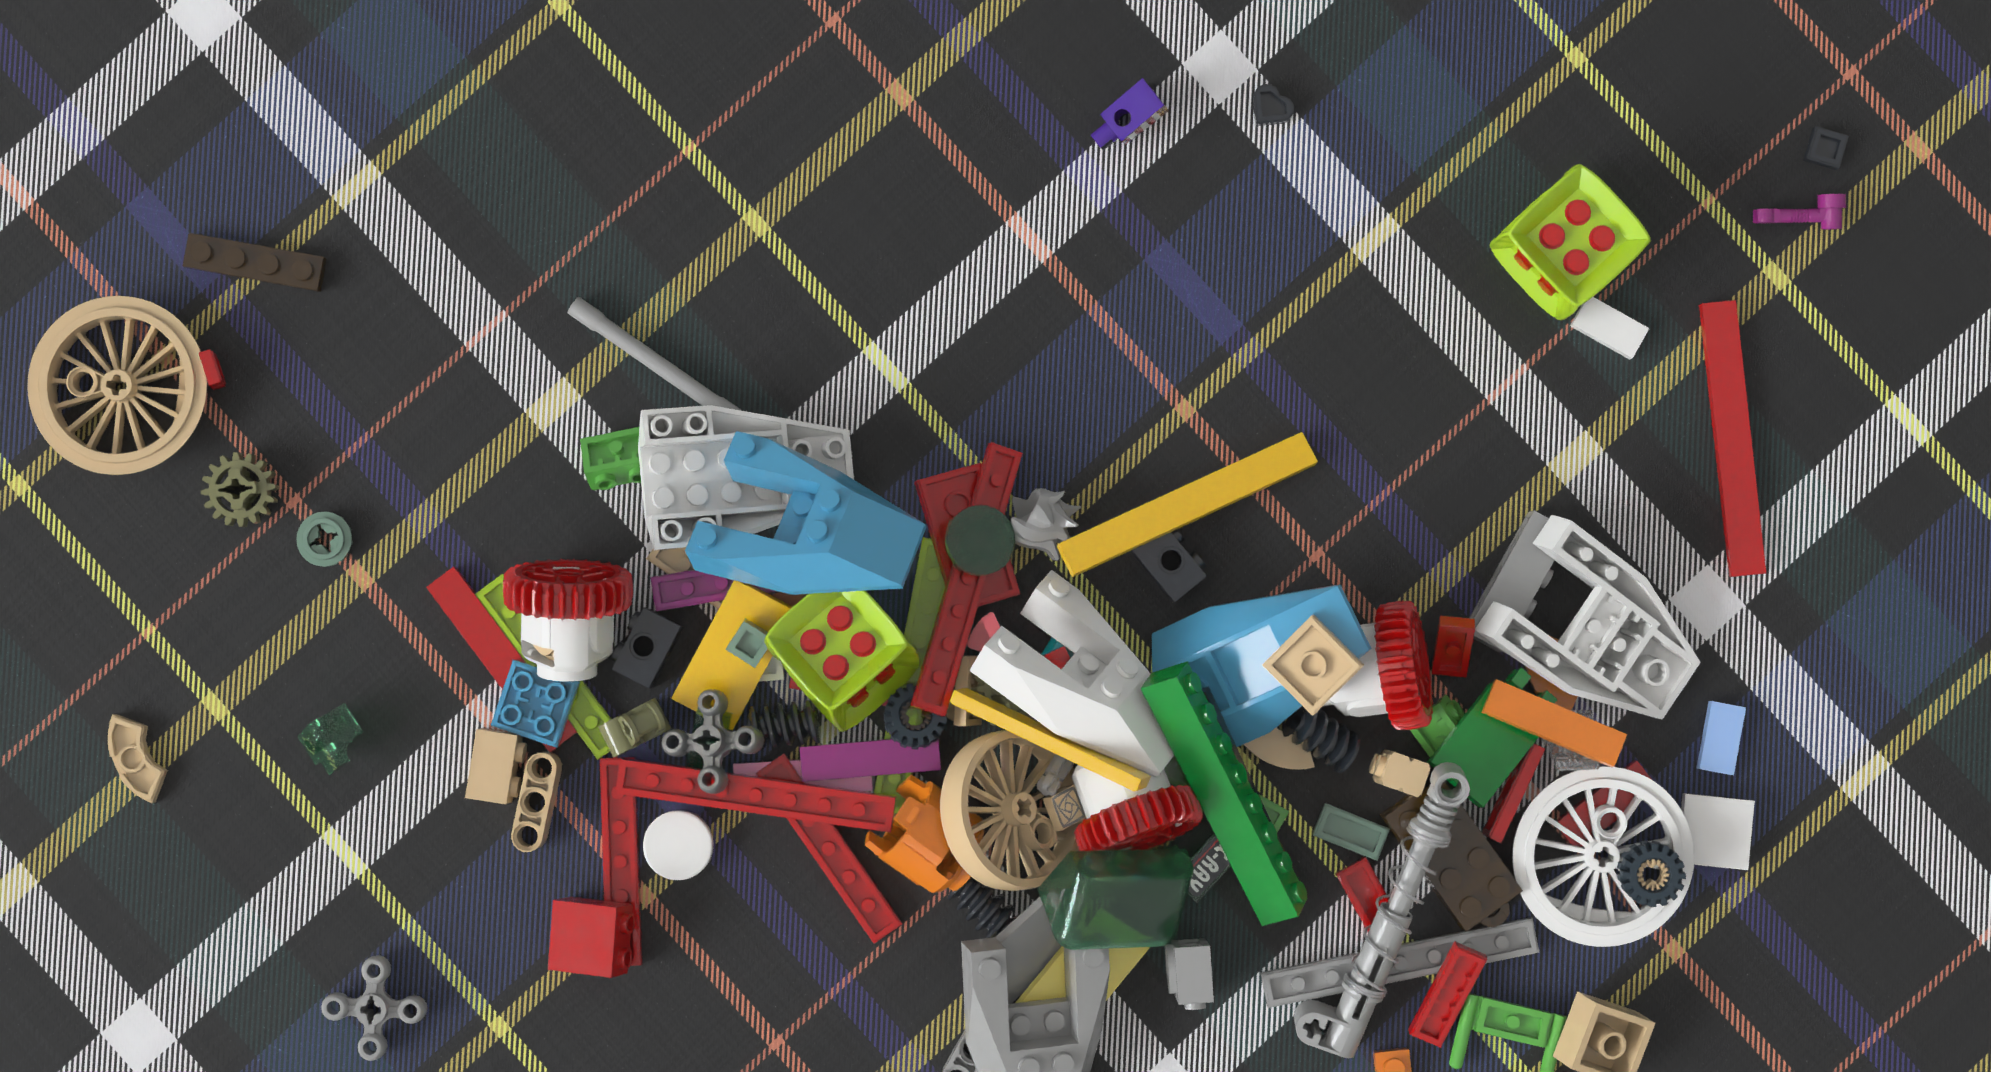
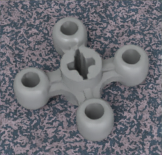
(375, 993)

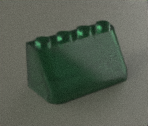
(1117, 897)

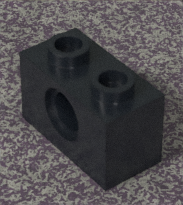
(1175, 582)
(664, 635)

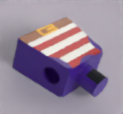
(1143, 107)

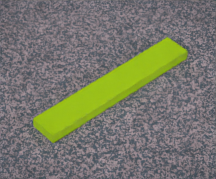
(586, 710)

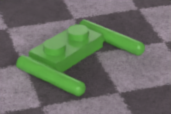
(1508, 1022)

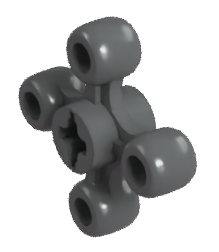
(712, 729)

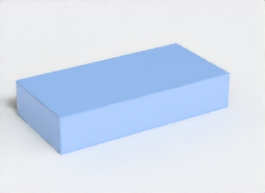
(1721, 737)

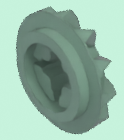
(310, 532)

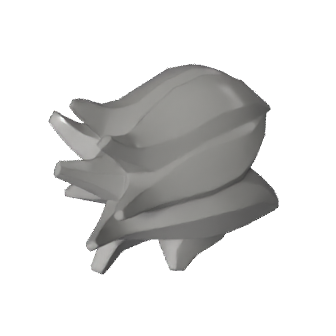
(1042, 521)

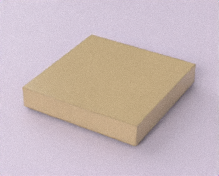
(1312, 664)

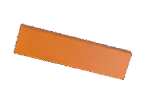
(1554, 723)

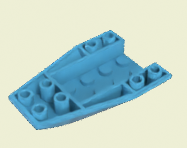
(1233, 641)

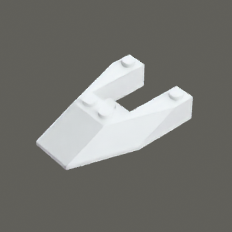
(1620, 642)
(1096, 692)

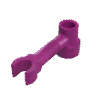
(1827, 212)

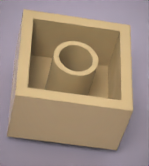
(1603, 1036)

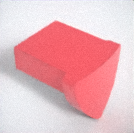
(983, 632)

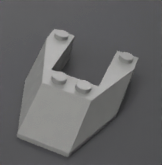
(1038, 1033)

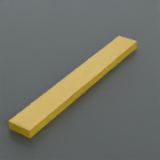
(1186, 504)

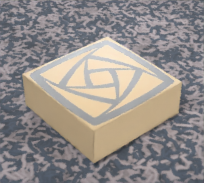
(1064, 808)

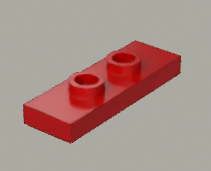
(1447, 994)

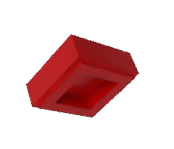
(212, 369)

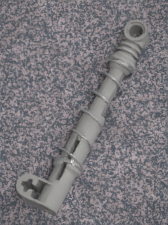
(1366, 982)

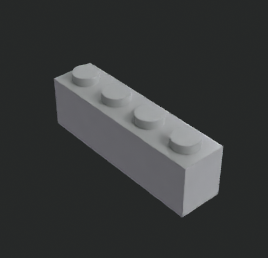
(1517, 575)

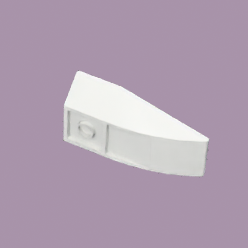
(687, 475)

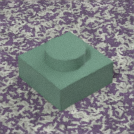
(748, 643)

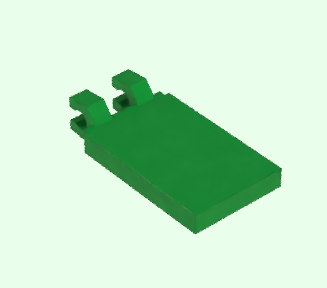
(1486, 746)

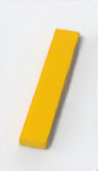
(1045, 738)

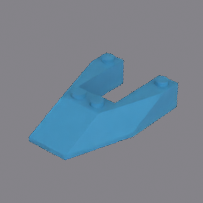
(828, 538)

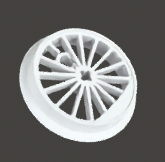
(1584, 923)

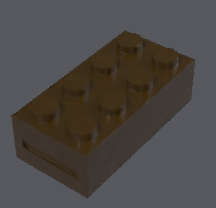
(1469, 872)

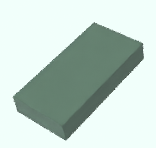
(1350, 831)

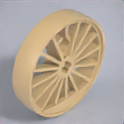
(1013, 813)

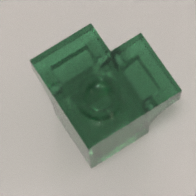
(329, 736)

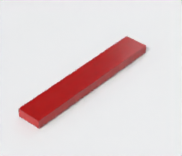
(480, 630)
(620, 848)
(839, 863)

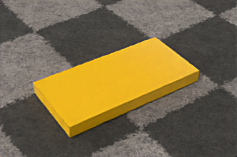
(718, 668)

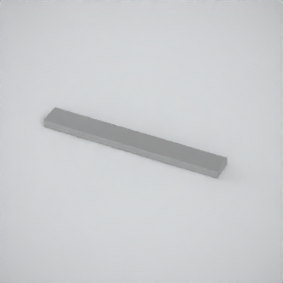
(1415, 960)

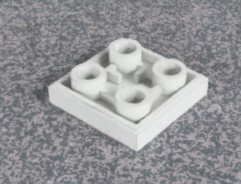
(1719, 830)

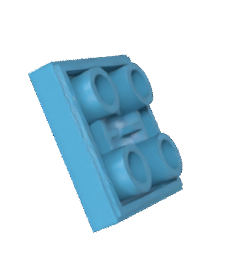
(534, 705)

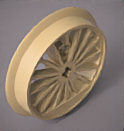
(54, 349)

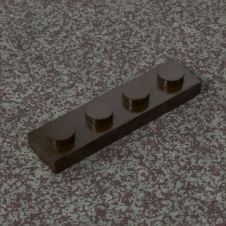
(254, 262)

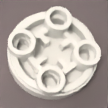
(678, 845)

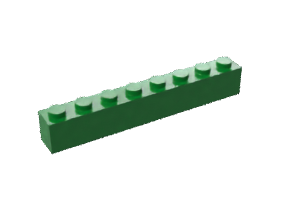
(1225, 793)

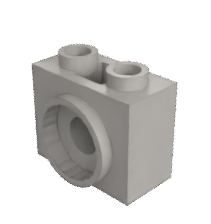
(1189, 972)

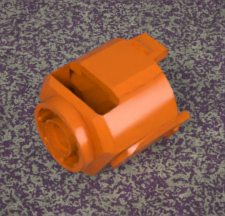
(918, 840)

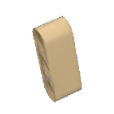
(525, 814)

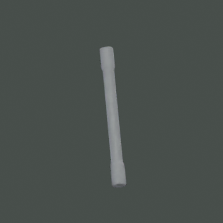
(596, 321)

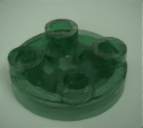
(979, 540)

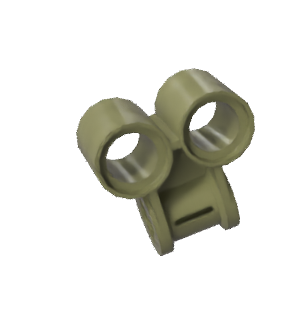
(634, 727)

